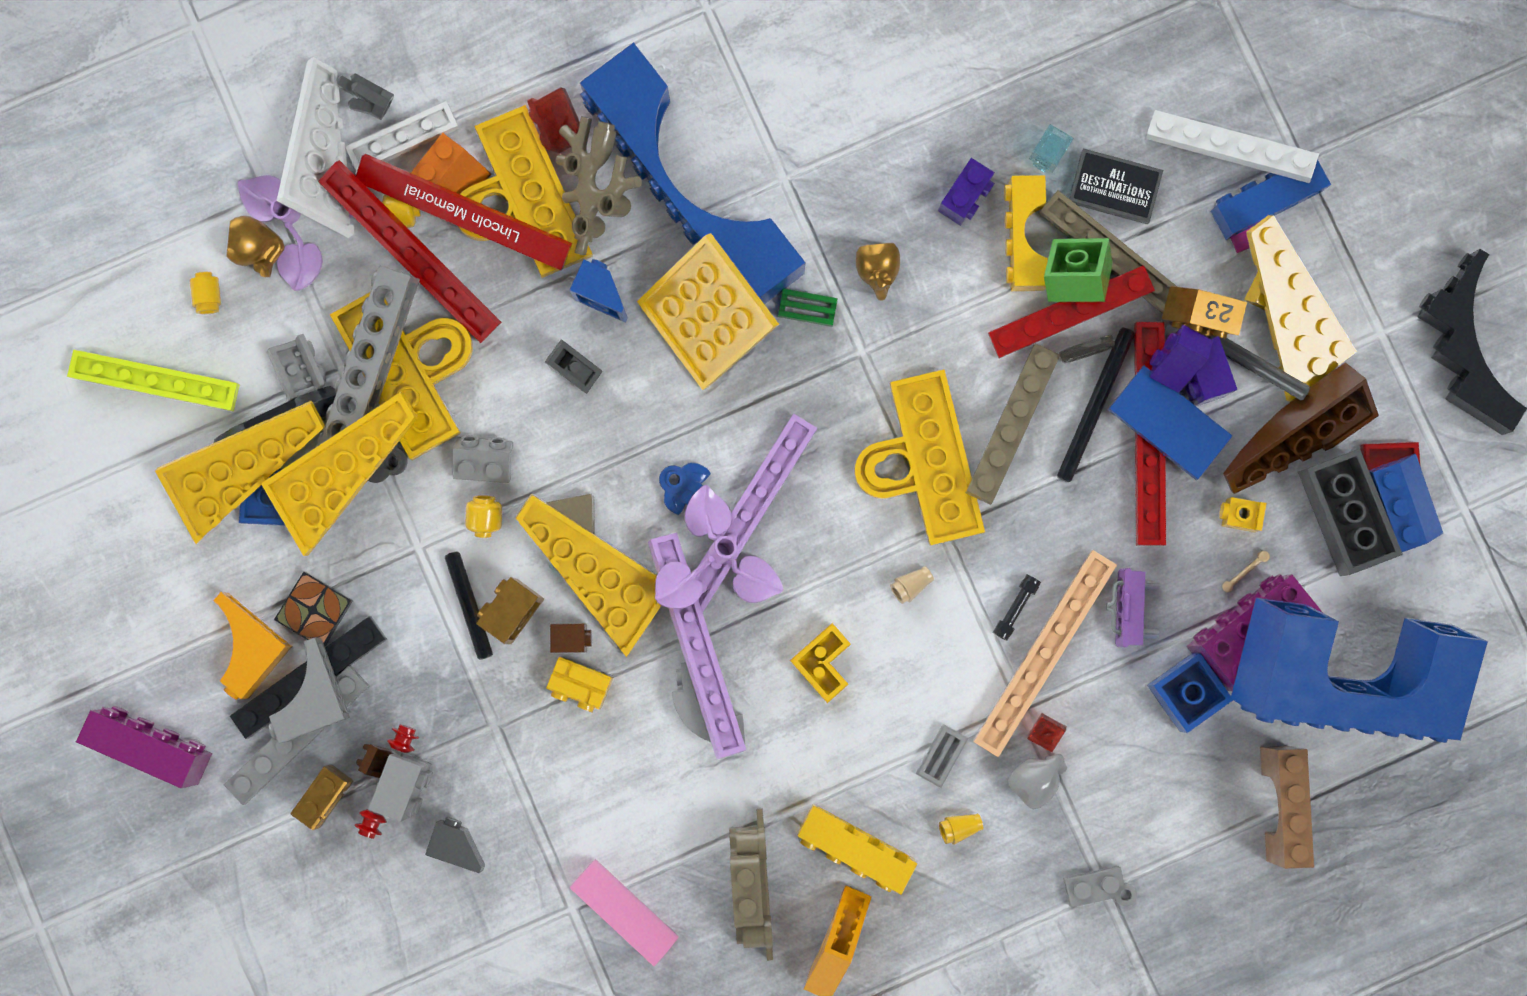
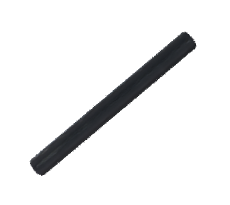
(1095, 405)

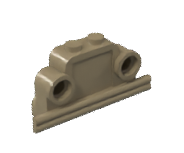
(750, 886)

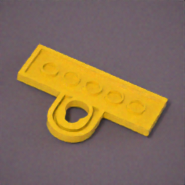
(525, 181)
(414, 378)
(935, 459)

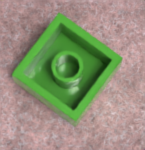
(1078, 270)

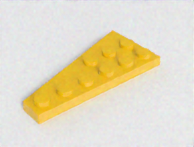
(604, 579)

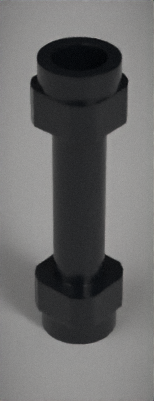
(1028, 586)

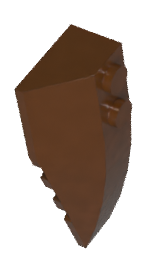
(1322, 420)

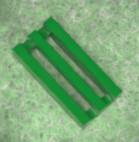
(809, 297)

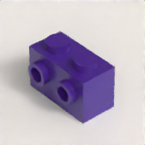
(965, 192)
(1180, 358)

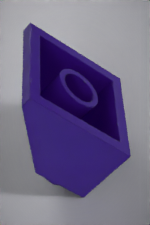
(1212, 380)

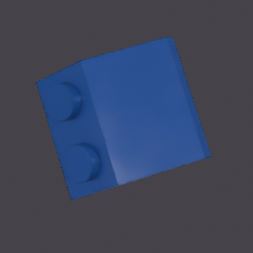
(597, 289)

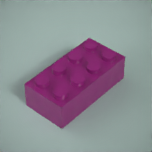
(144, 746)

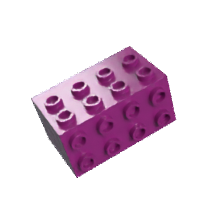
(1225, 640)

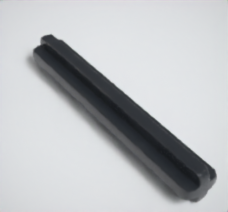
(468, 604)

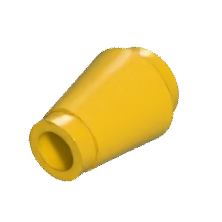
(958, 828)

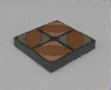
(313, 609)

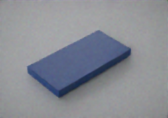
(1170, 423)

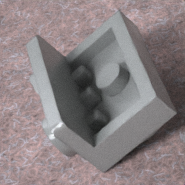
(297, 367)
(482, 459)

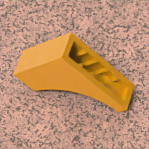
(255, 649)
(839, 943)

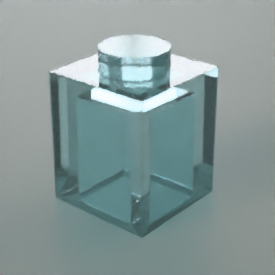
(1050, 149)

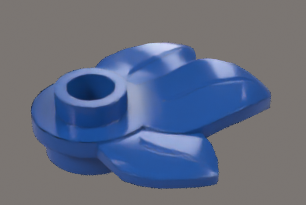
(689, 482)

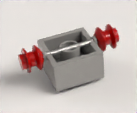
(398, 786)

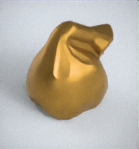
(253, 244)
(878, 266)

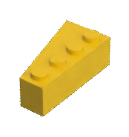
(857, 849)

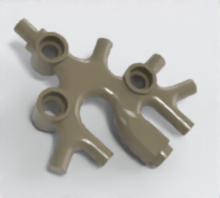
(585, 165)

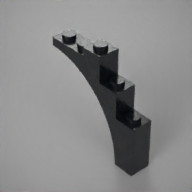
(1458, 350)

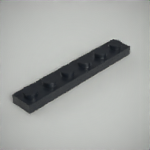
(341, 653)

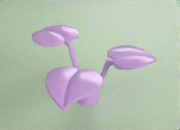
(298, 263)
(711, 515)

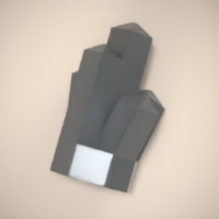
(371, 97)

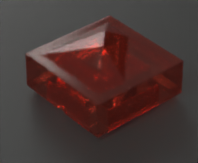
(1046, 732)

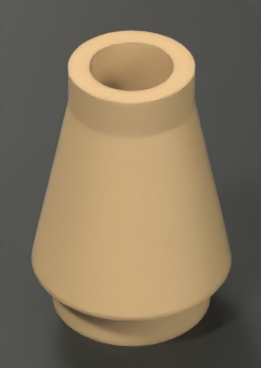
(910, 585)

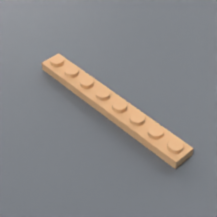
(1045, 653)

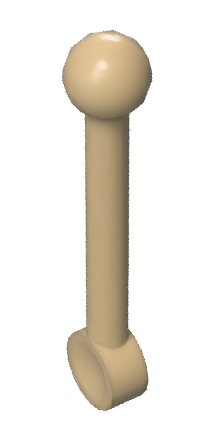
(1262, 556)

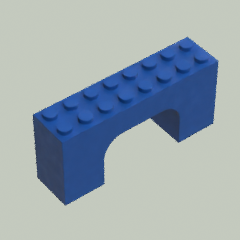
(1419, 694)

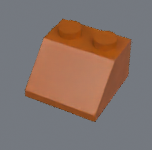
(450, 166)

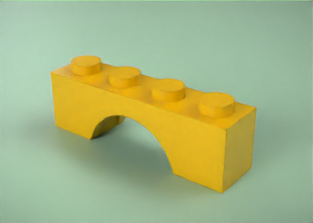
(1026, 267)

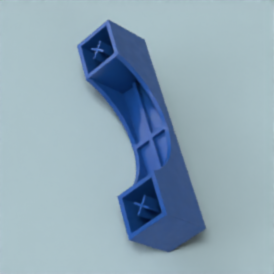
(635, 99)

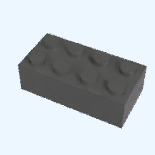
(1350, 513)

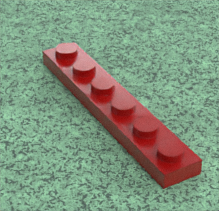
(1069, 314)

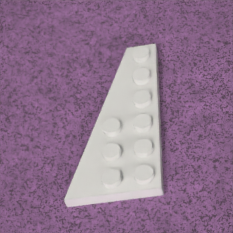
(314, 149)

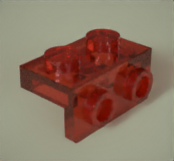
(550, 115)

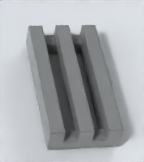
(930, 776)

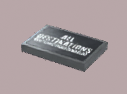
(1115, 186)

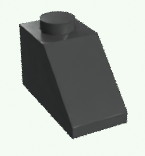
(454, 845)

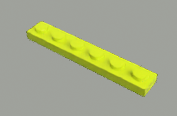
(153, 380)

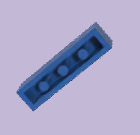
(1267, 198)

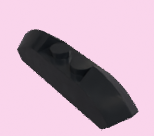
(321, 398)

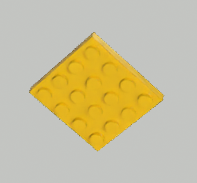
(707, 312)

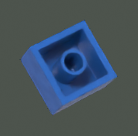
(1190, 692)

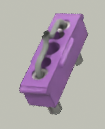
(1130, 607)

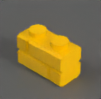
(579, 683)

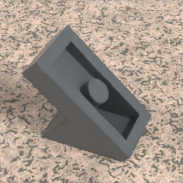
(573, 366)

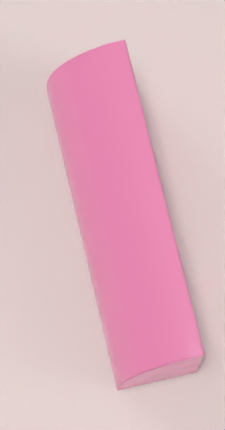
(624, 912)

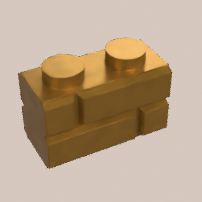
(321, 797)

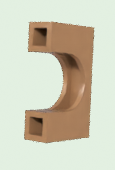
(1293, 841)

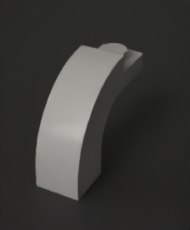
(689, 708)

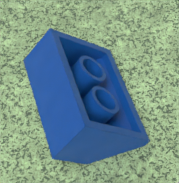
(1407, 502)

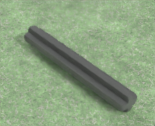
(1264, 369)

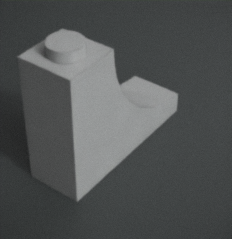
(316, 703)

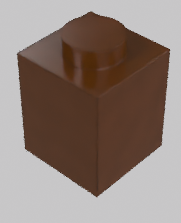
(570, 638)

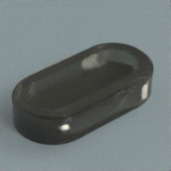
(1087, 349)

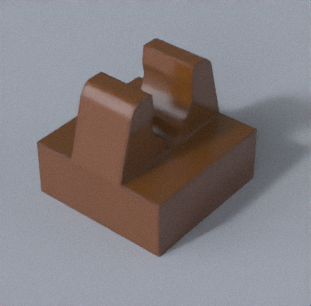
(374, 760)

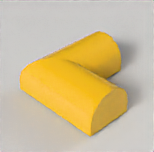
(815, 662)

